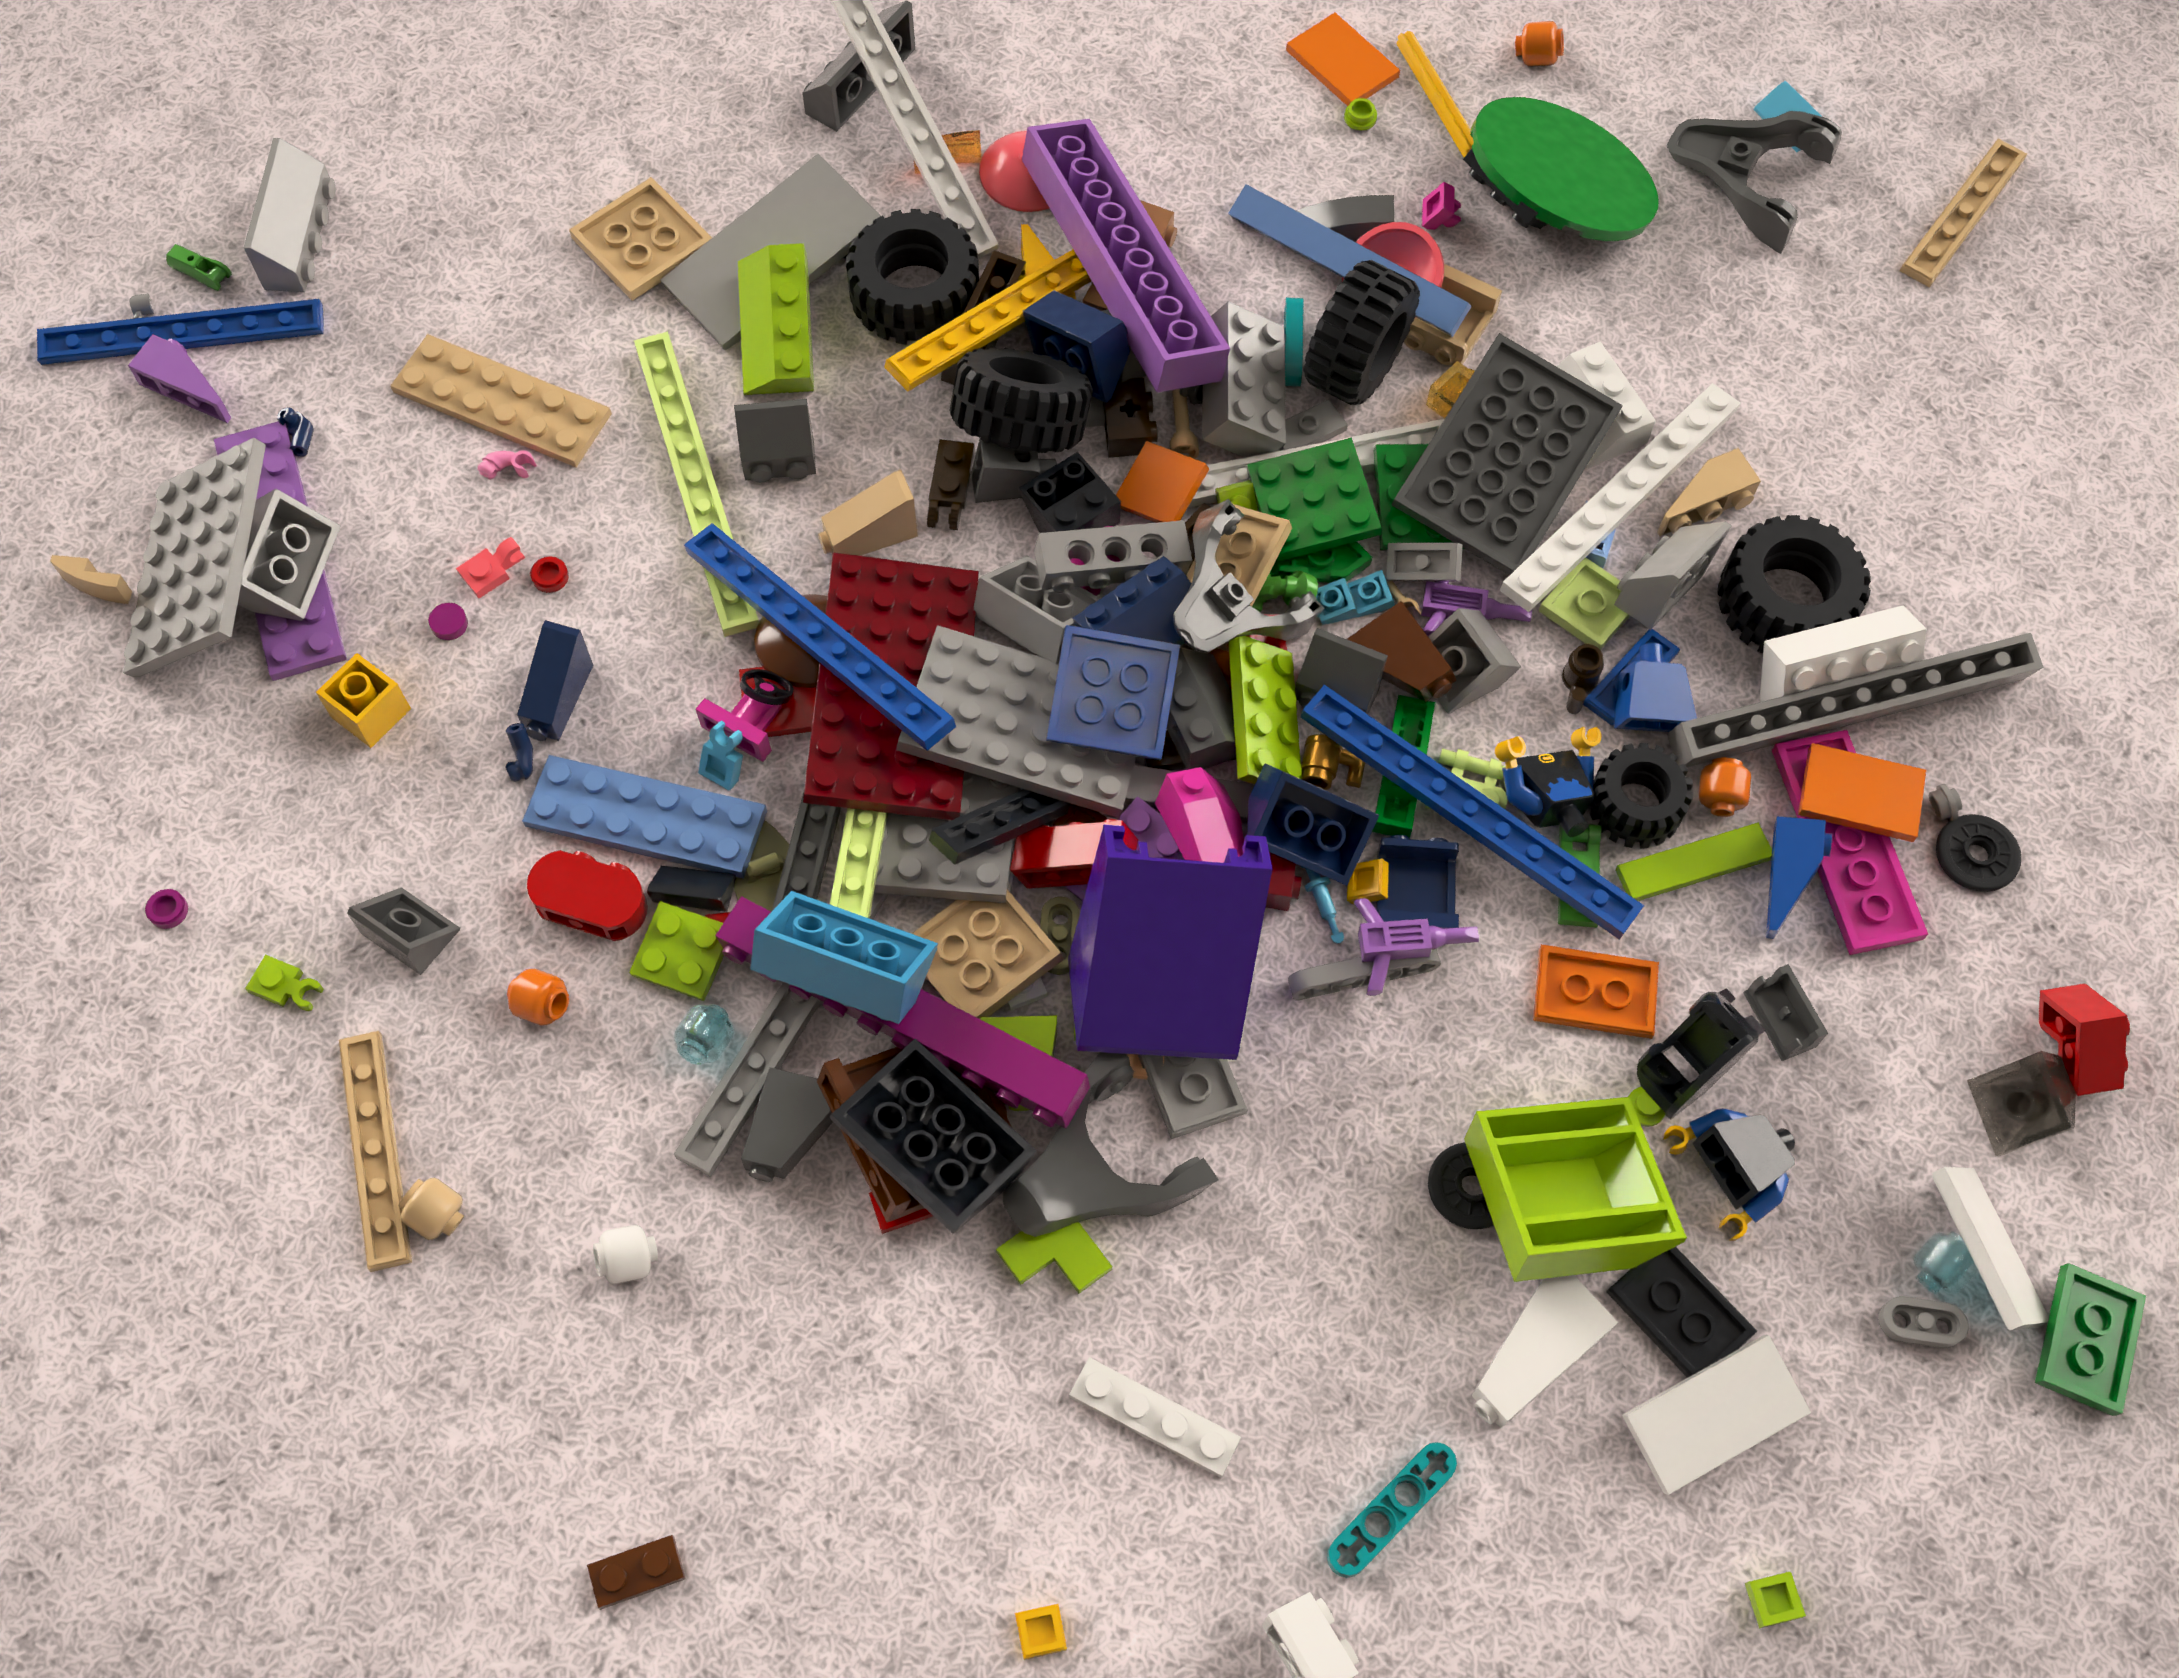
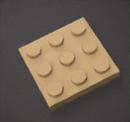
(639, 237)
(986, 953)

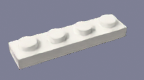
(1155, 1417)

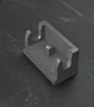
(1785, 1013)

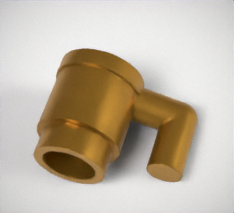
(1322, 761)

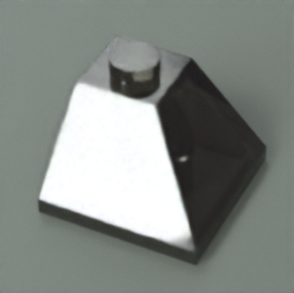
(2025, 1101)

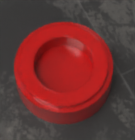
(549, 574)

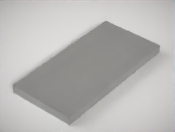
(806, 208)

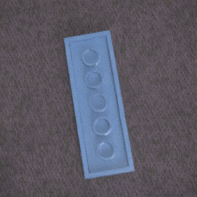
(645, 816)

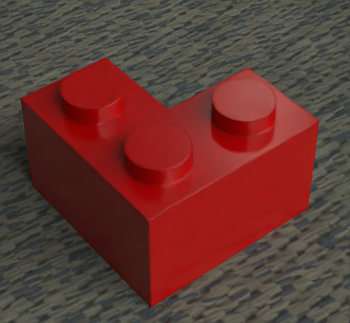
(2089, 1036)

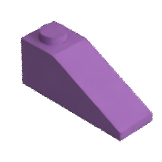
(170, 372)

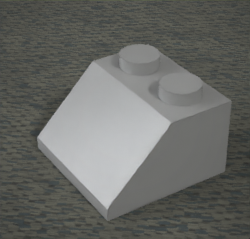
(1475, 656)

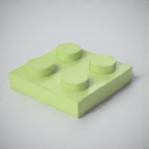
(1586, 605)

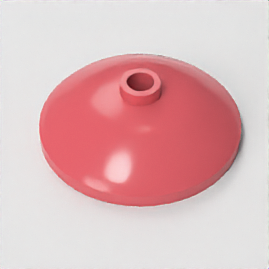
(1006, 176)
(1407, 247)

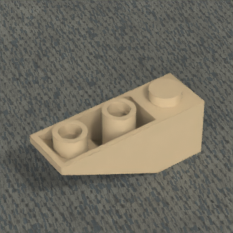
(1718, 485)

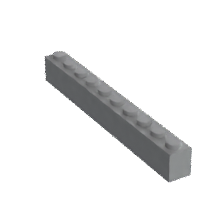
(1854, 700)

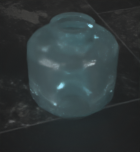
(703, 1034)
(1945, 1263)

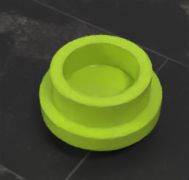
(1360, 114)
(1646, 1108)

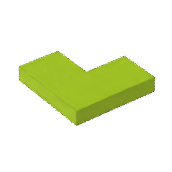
(1068, 1247)

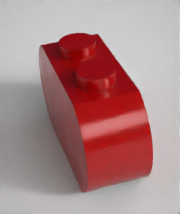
(587, 894)

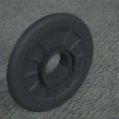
(1973, 874)
(1447, 1190)

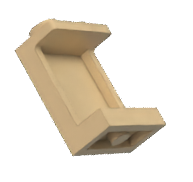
(1451, 349)

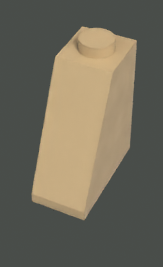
(871, 519)

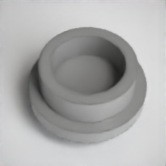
(1945, 802)

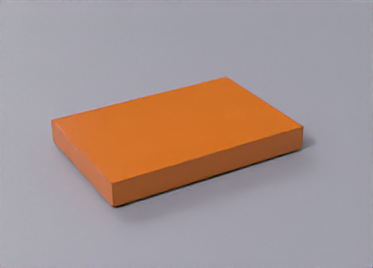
(1342, 59)
(1862, 792)
(1596, 991)

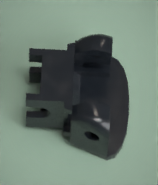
(1710, 1042)

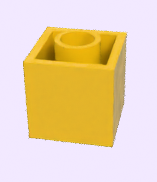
(363, 700)

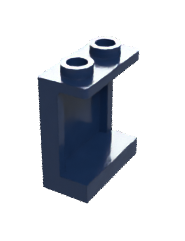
(1420, 880)

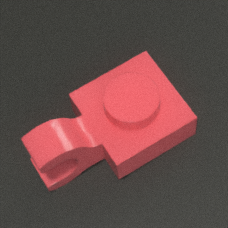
(488, 571)

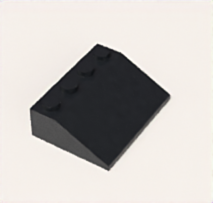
(934, 1136)

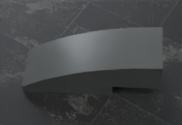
(1352, 215)

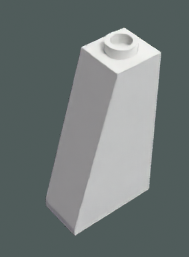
(1546, 1340)

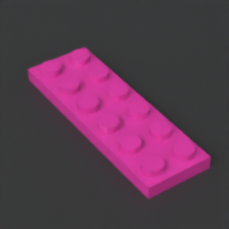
(1863, 869)

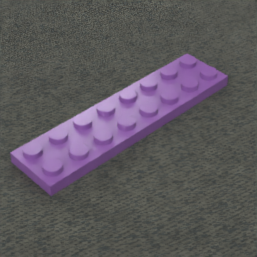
(289, 643)

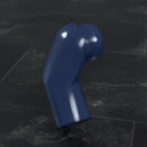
(299, 428)
(523, 751)

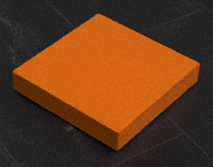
(1161, 484)

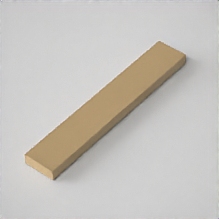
(1963, 213)
(374, 1151)

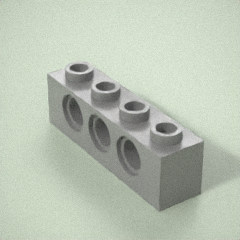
(1093, 546)

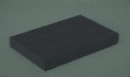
(1681, 1311)

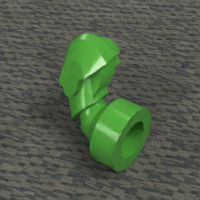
(1288, 587)

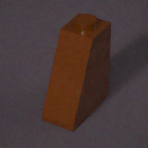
(1412, 657)

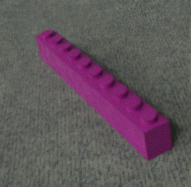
(956, 1038)

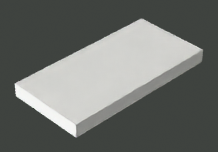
(1990, 1248)
(1716, 1414)

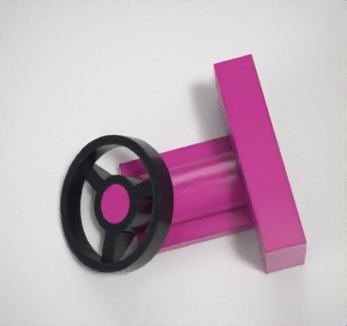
(751, 713)

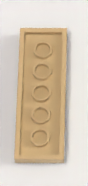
(501, 400)

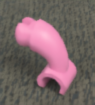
(501, 459)

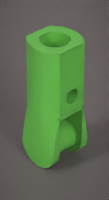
(197, 266)

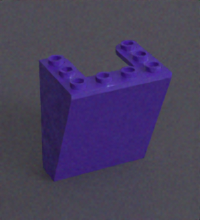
(1167, 950)

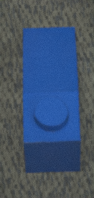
(1795, 859)

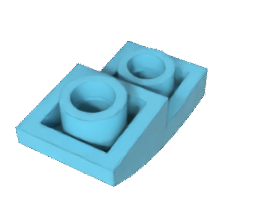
(1354, 599)

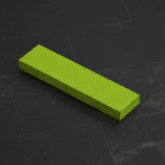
(1694, 862)

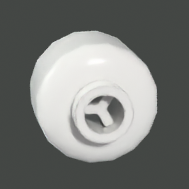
(624, 1254)

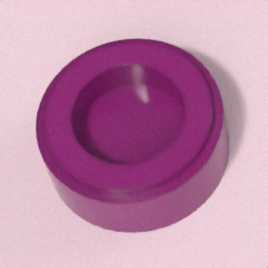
(448, 621)
(166, 908)

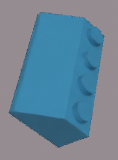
(842, 956)

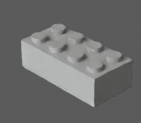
(1248, 405)

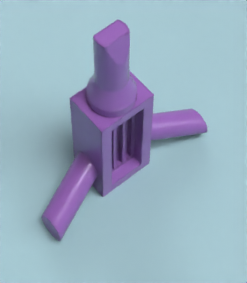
(1443, 599)
(1401, 940)

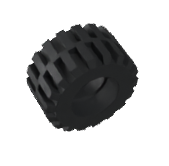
(1649, 769)

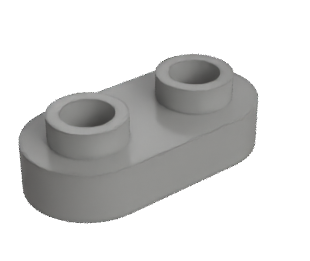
(1921, 1322)

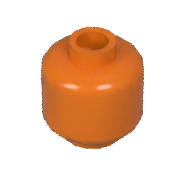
(1540, 43)
(1725, 786)
(537, 997)

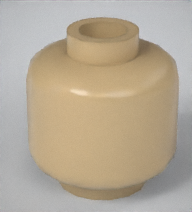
(431, 1208)

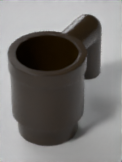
(1582, 674)

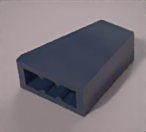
(554, 681)

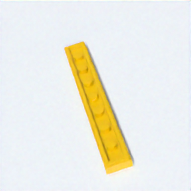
(984, 322)

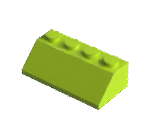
(775, 320)

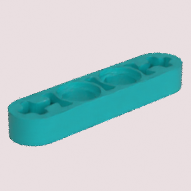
(1387, 1505)

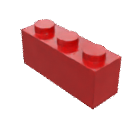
(1061, 853)

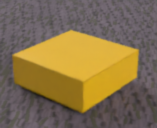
(1369, 881)
(1041, 1631)

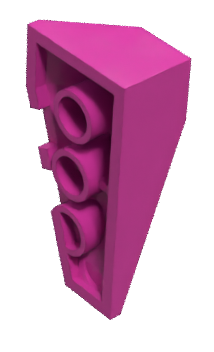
(1200, 815)

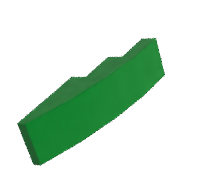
(1395, 805)

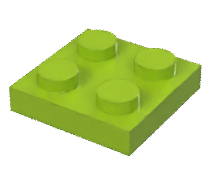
(679, 951)

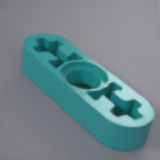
(1293, 340)

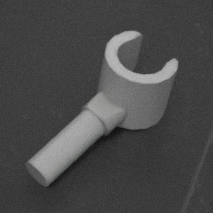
(141, 305)

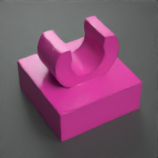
(1440, 207)

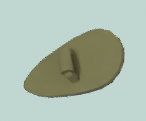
(764, 868)

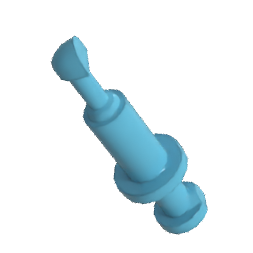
(1324, 902)

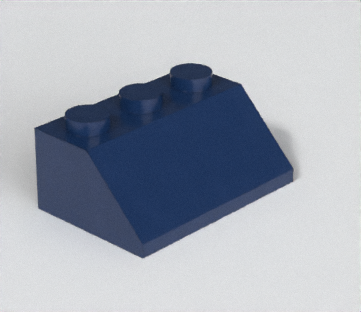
(1081, 338)
(1141, 605)
(1308, 824)

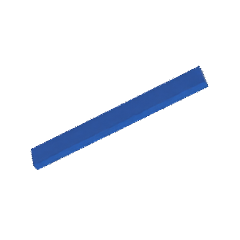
(188, 329)

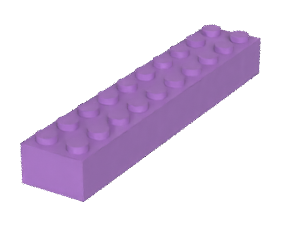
(1125, 255)

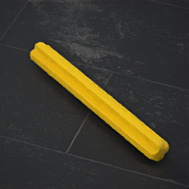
(1436, 91)

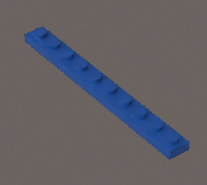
(821, 637)
(1472, 812)

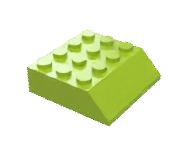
(1572, 1188)

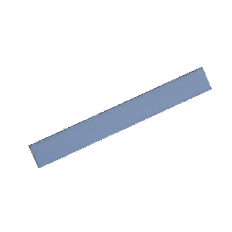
(1339, 253)

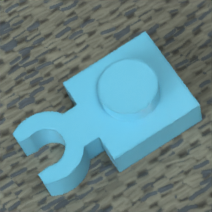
(719, 759)

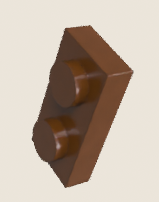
(636, 1572)

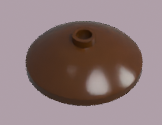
(785, 657)

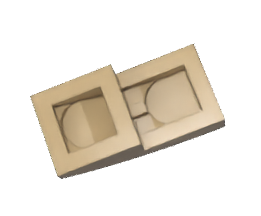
(84, 577)

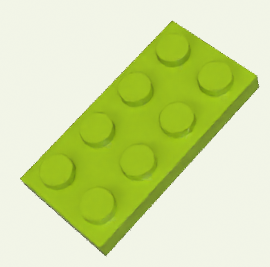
(1263, 708)

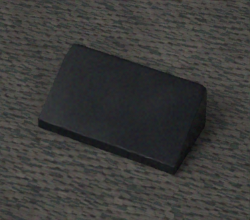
(692, 888)

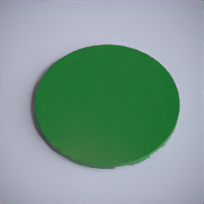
(1564, 168)

